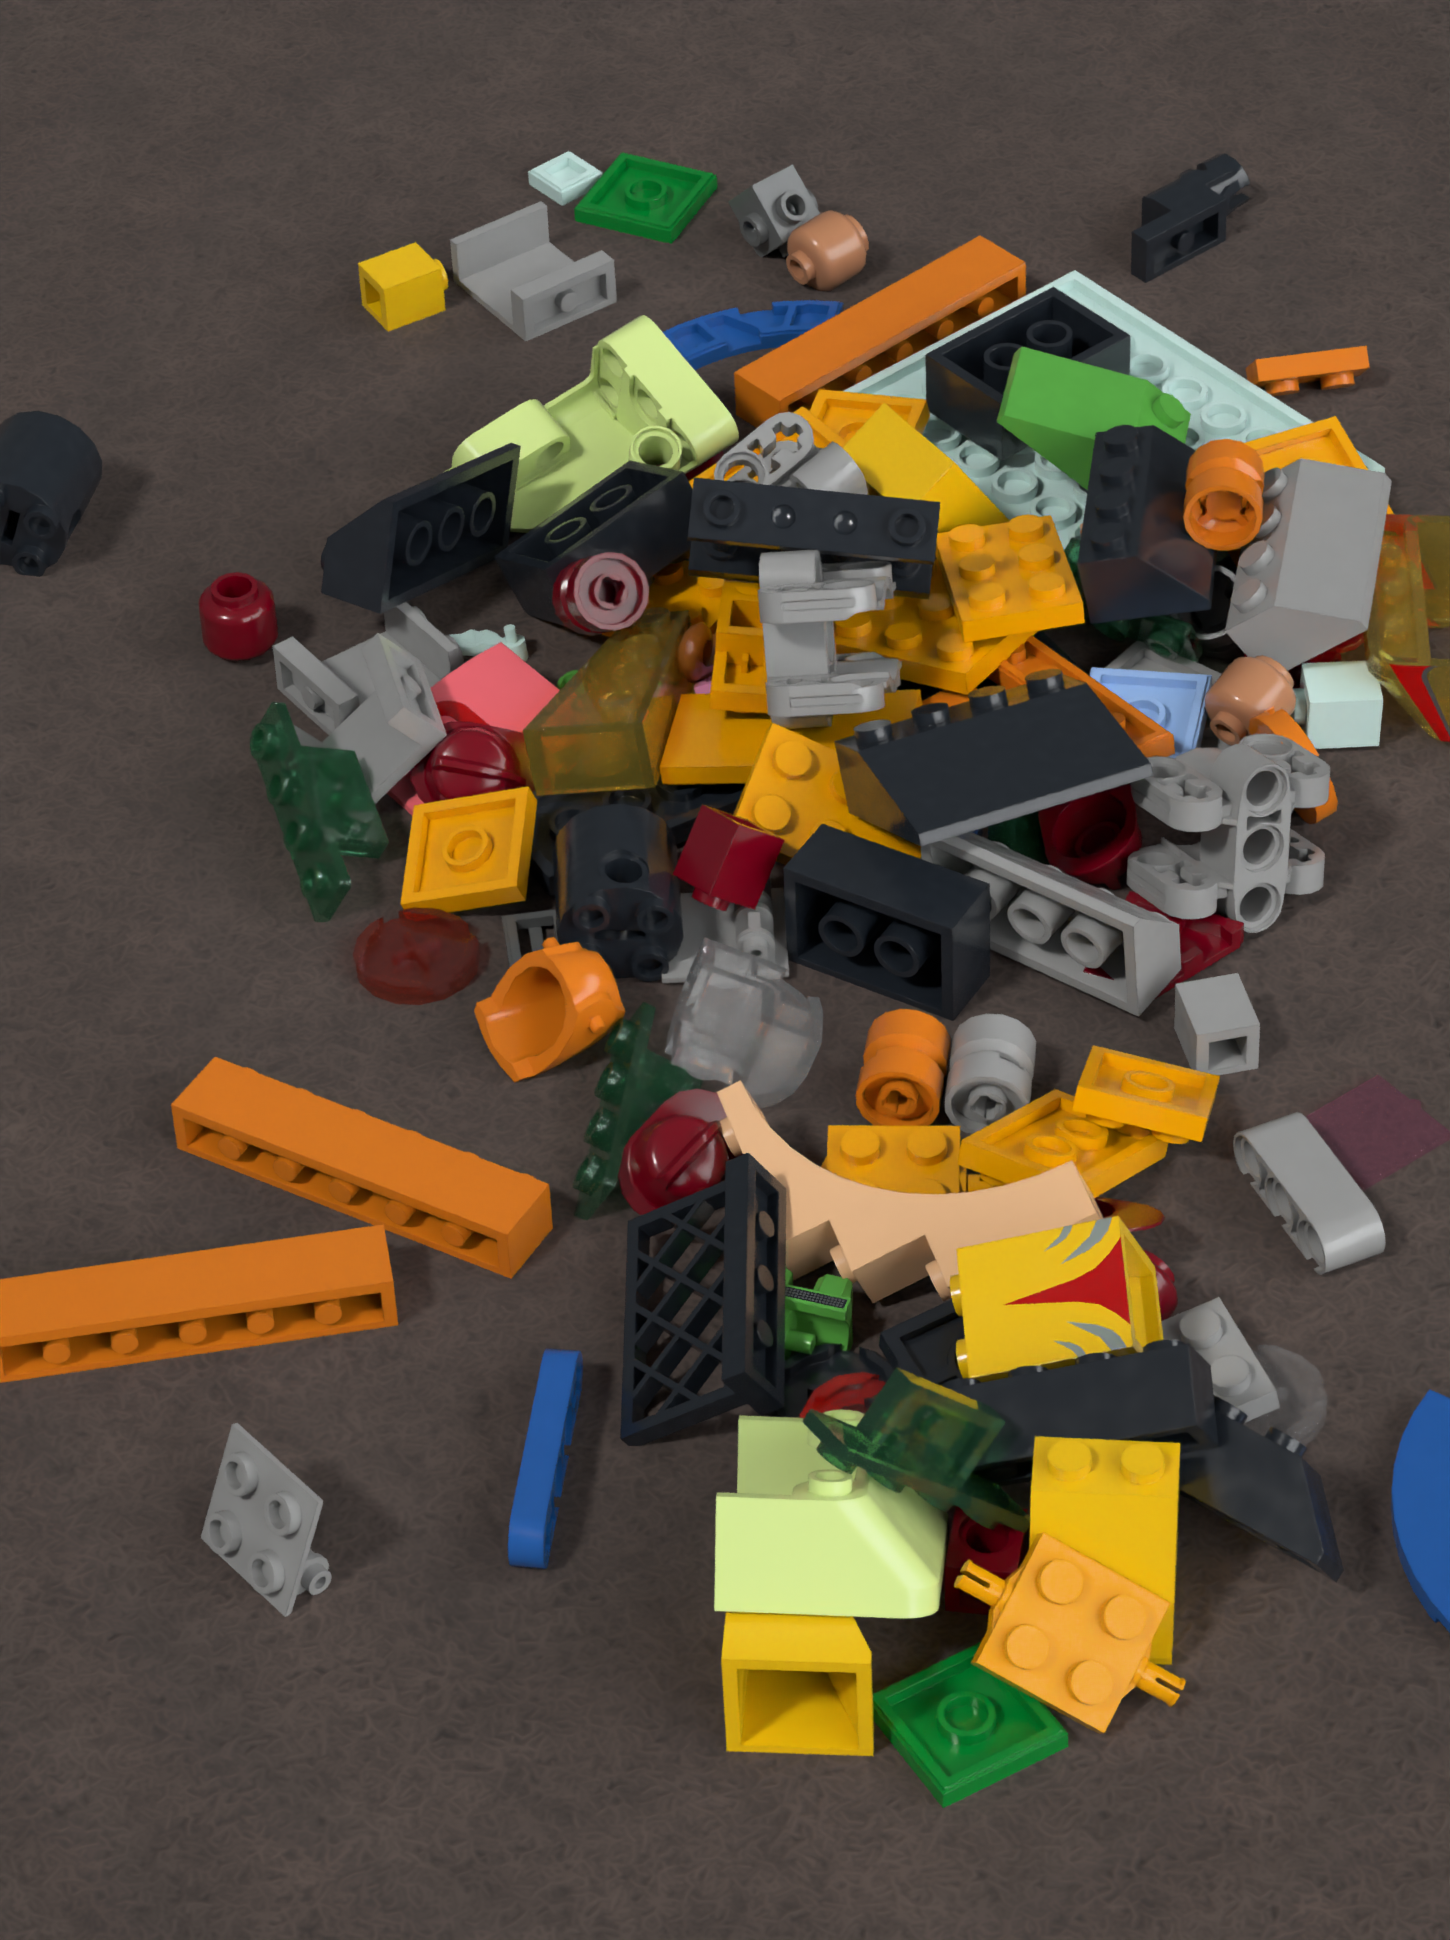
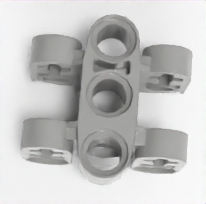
(791, 462)
(797, 616)
(1246, 847)

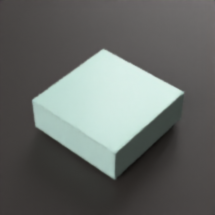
(564, 178)

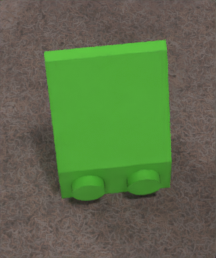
(1063, 403)

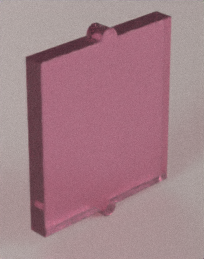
(1376, 1130)

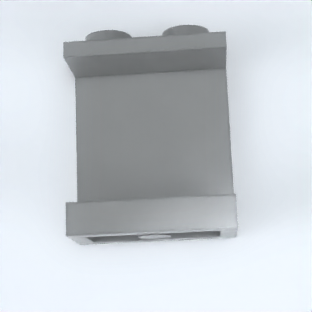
(528, 279)
(341, 683)
(393, 724)

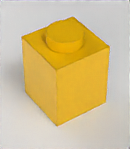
(402, 286)

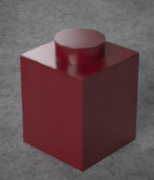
(727, 859)

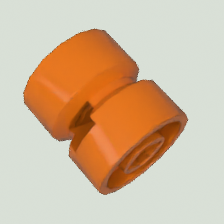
(1224, 495)
(903, 1069)

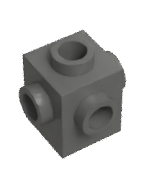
(773, 210)

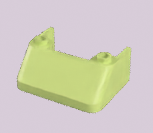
(821, 1537)

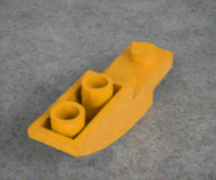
(739, 651)

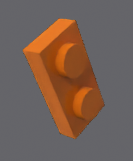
(1330, 367)

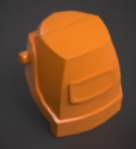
(549, 1009)

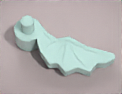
(476, 642)

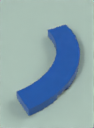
(732, 333)
(1423, 1505)

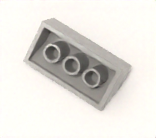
(1312, 564)
(1067, 924)

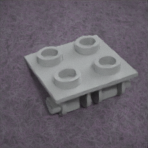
(743, 928)
(265, 1523)

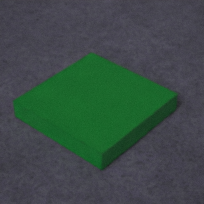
(646, 198)
(964, 1727)

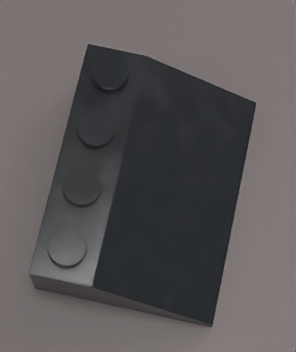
(986, 759)

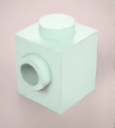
(1339, 704)

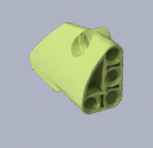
(633, 406)

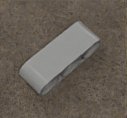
(1312, 1192)

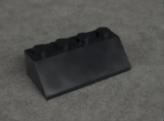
(424, 534)
(1134, 535)

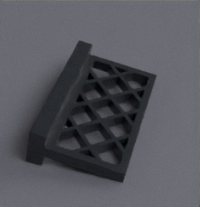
(747, 1290)

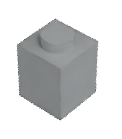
(1217, 1025)

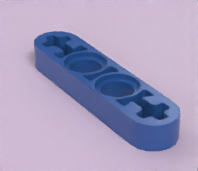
(544, 1458)

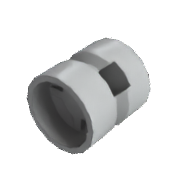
(989, 1071)

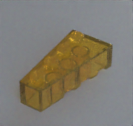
(614, 713)

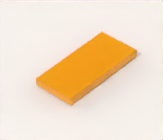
(723, 744)

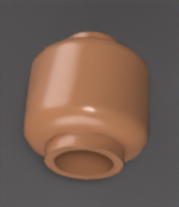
(827, 250)
(1245, 691)

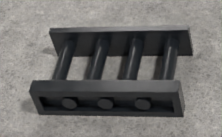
(741, 520)

